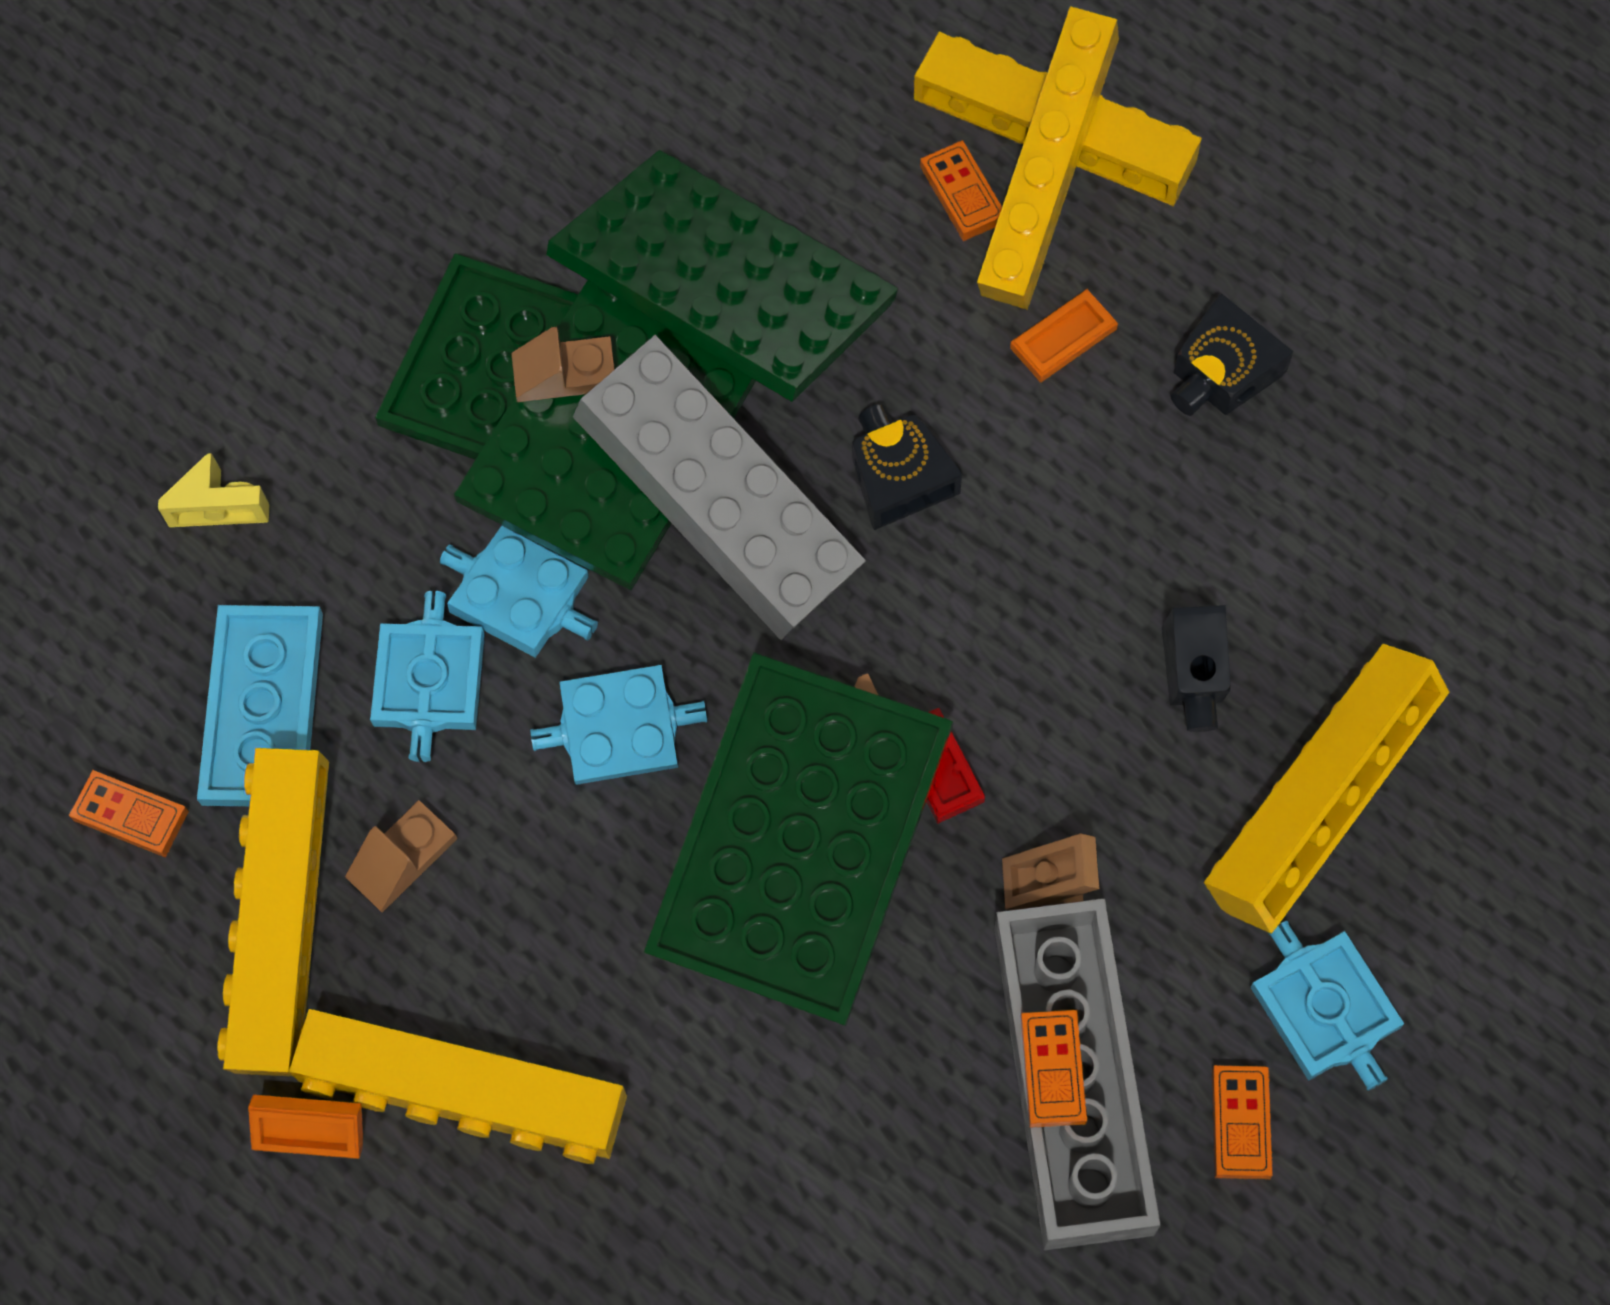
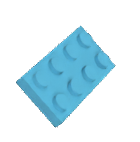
(257, 693)

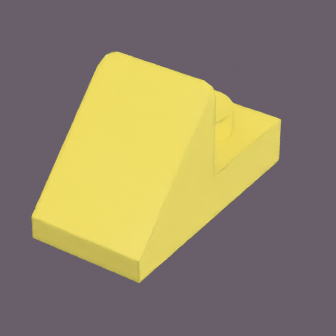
(202, 502)

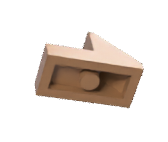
(560, 369)
(398, 857)
(1051, 873)

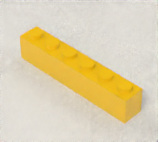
(1002, 98)
(1048, 158)
(1326, 787)
(275, 911)
(458, 1085)

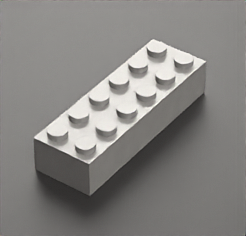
(717, 487)
(1095, 1176)

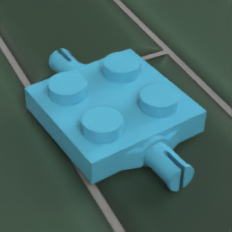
(518, 591)
(427, 676)
(618, 724)
(1327, 1006)

